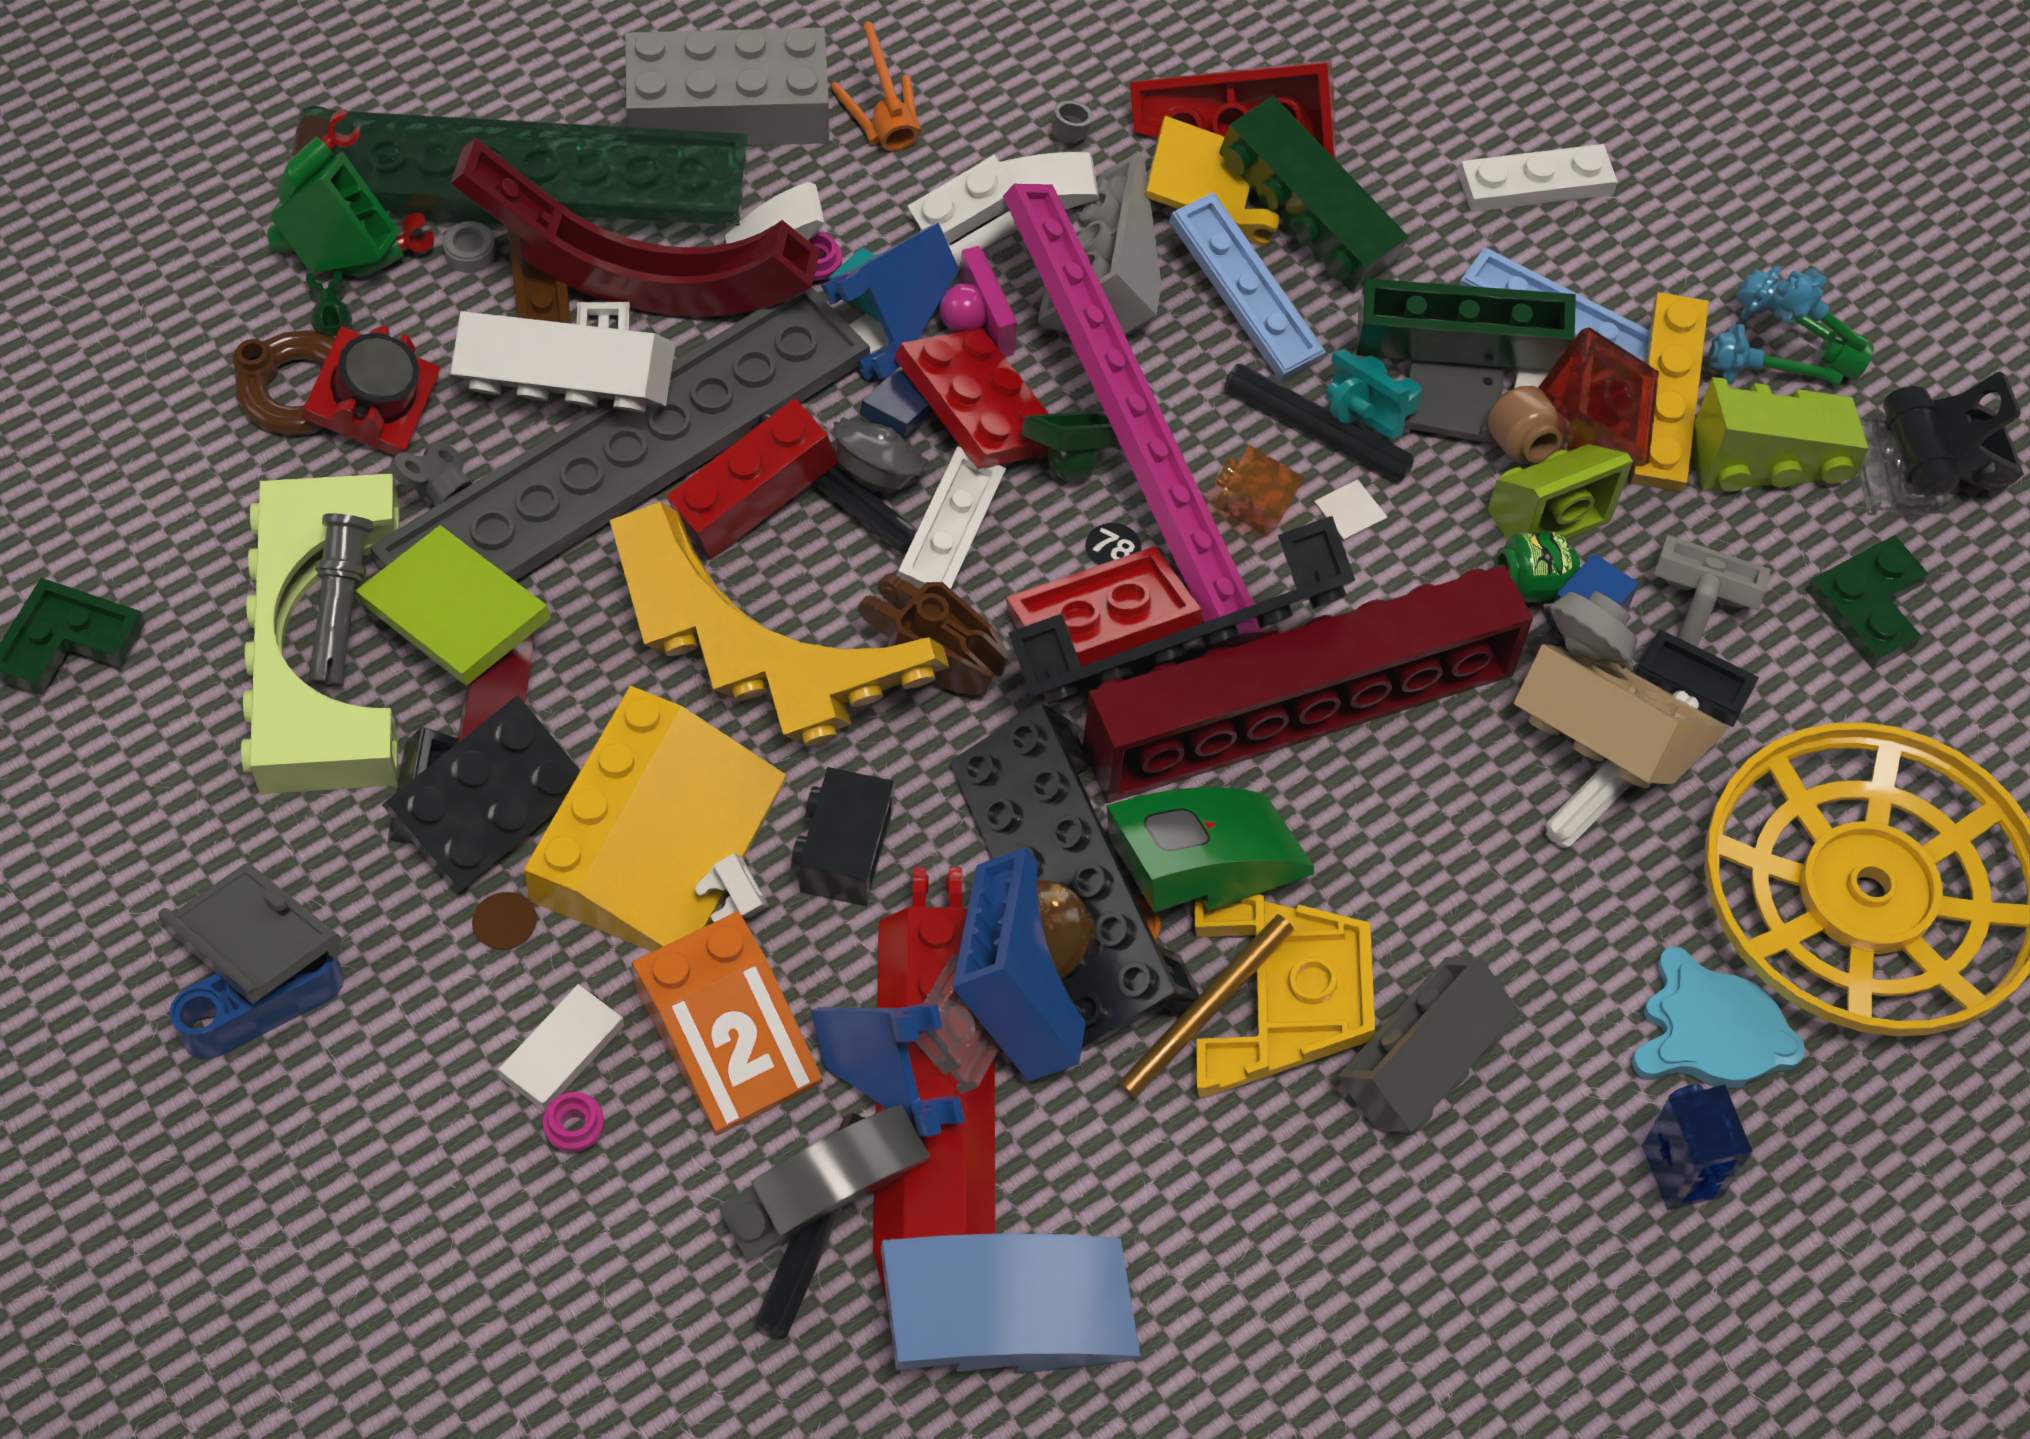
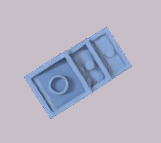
(1008, 1301)

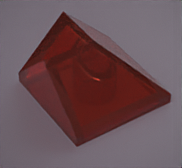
(1604, 396)

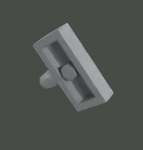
(1713, 577)

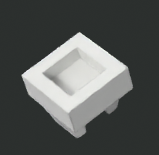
(733, 876)

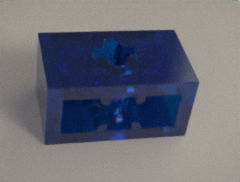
(1696, 1146)

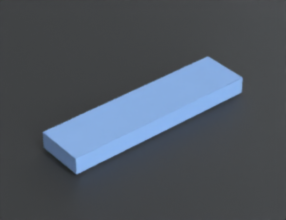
(1500, 272)
(1247, 286)

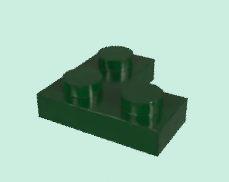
(1860, 599)
(61, 621)

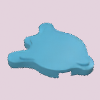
(1714, 1027)

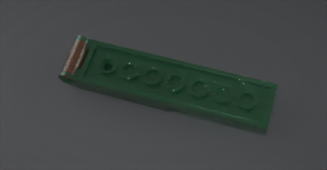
(581, 166)

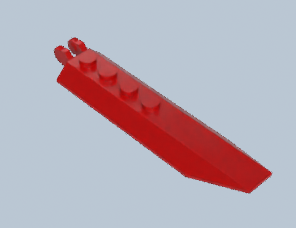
(957, 1184)

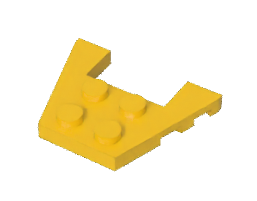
(1310, 992)

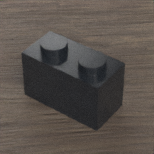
(844, 836)

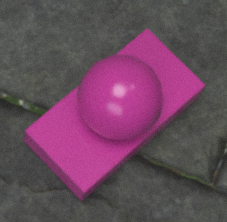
(979, 303)

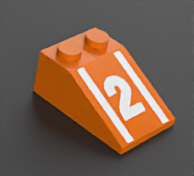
(725, 1022)

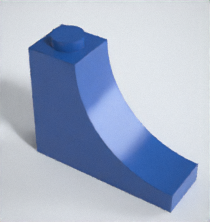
(1009, 971)

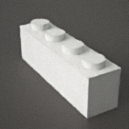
(563, 359)

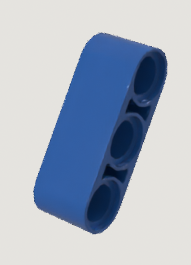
(241, 1021)

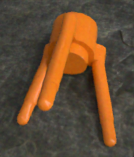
(893, 121)

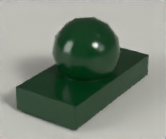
(1071, 441)

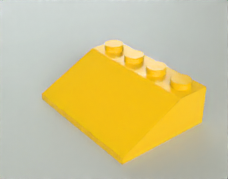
(650, 822)

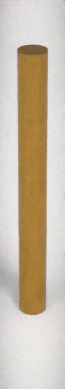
(1205, 1006)

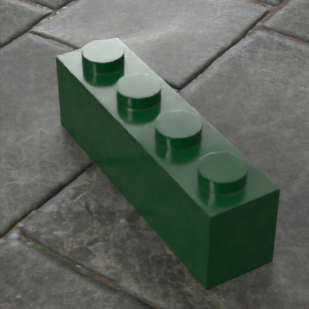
(1312, 194)
(1464, 324)

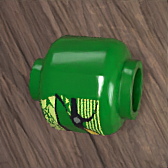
(1538, 564)

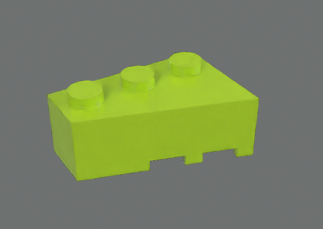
(1775, 438)

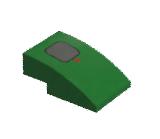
(1205, 845)

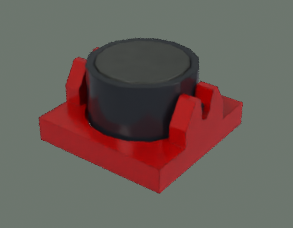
(372, 385)

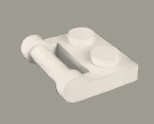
(967, 204)

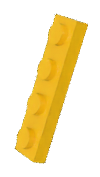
(1677, 354)

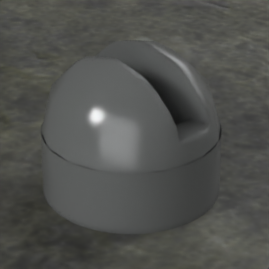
(1071, 121)

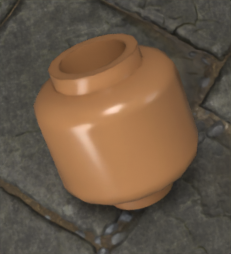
(1526, 425)

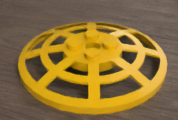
(1876, 852)

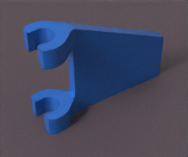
(903, 289)
(872, 1055)

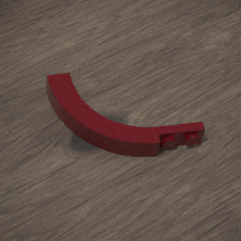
(622, 269)

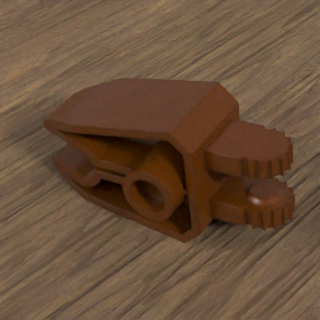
(940, 614)

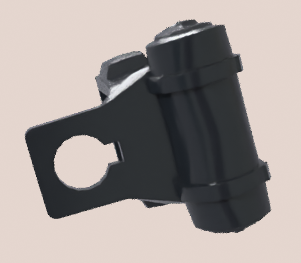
(1955, 437)

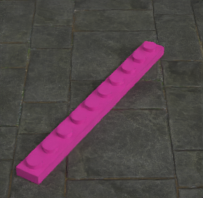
(1130, 406)

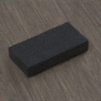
(1715, 683)

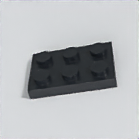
(484, 794)

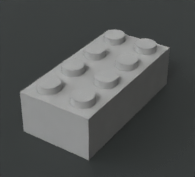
(731, 83)

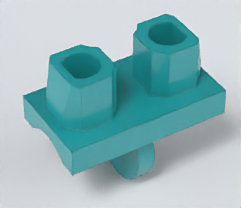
(1367, 393)

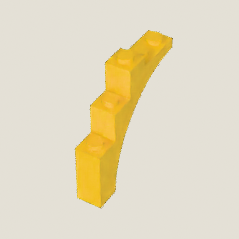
(808, 682)

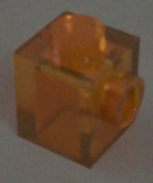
(1256, 489)

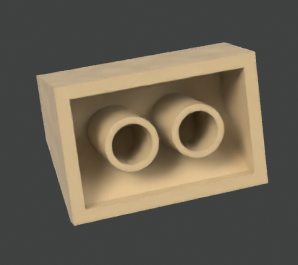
(1616, 716)

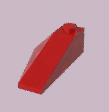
(1222, 97)

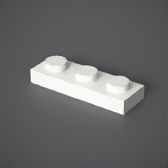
(1537, 177)
(950, 522)

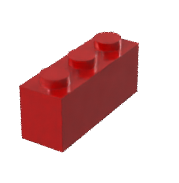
(753, 478)

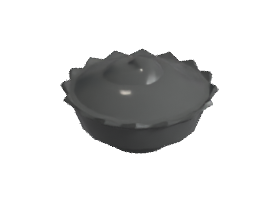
(876, 454)

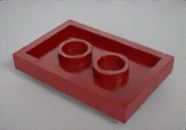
(974, 395)
(1112, 605)

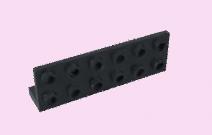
(1319, 574)
(1030, 796)

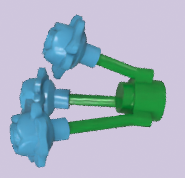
(1793, 300)

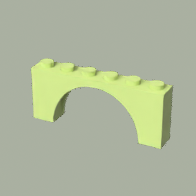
(297, 733)

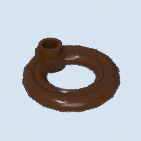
(256, 374)

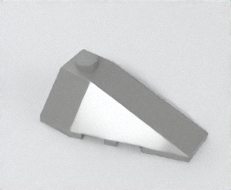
(1119, 247)

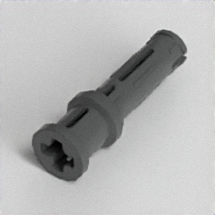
(339, 571)

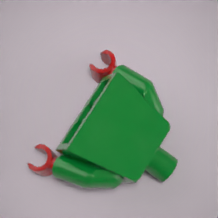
(334, 216)

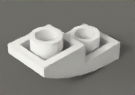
(1068, 172)
(796, 206)

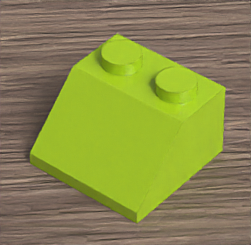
(1562, 494)

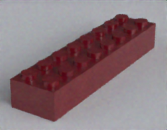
(1304, 682)

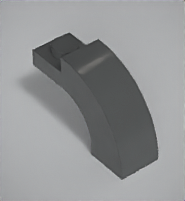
(823, 1179)

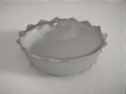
(1594, 628)

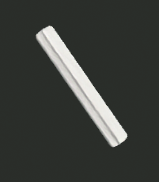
(1592, 798)

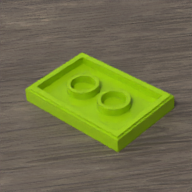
(453, 604)

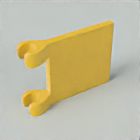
(1191, 167)

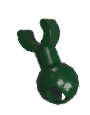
(329, 311)

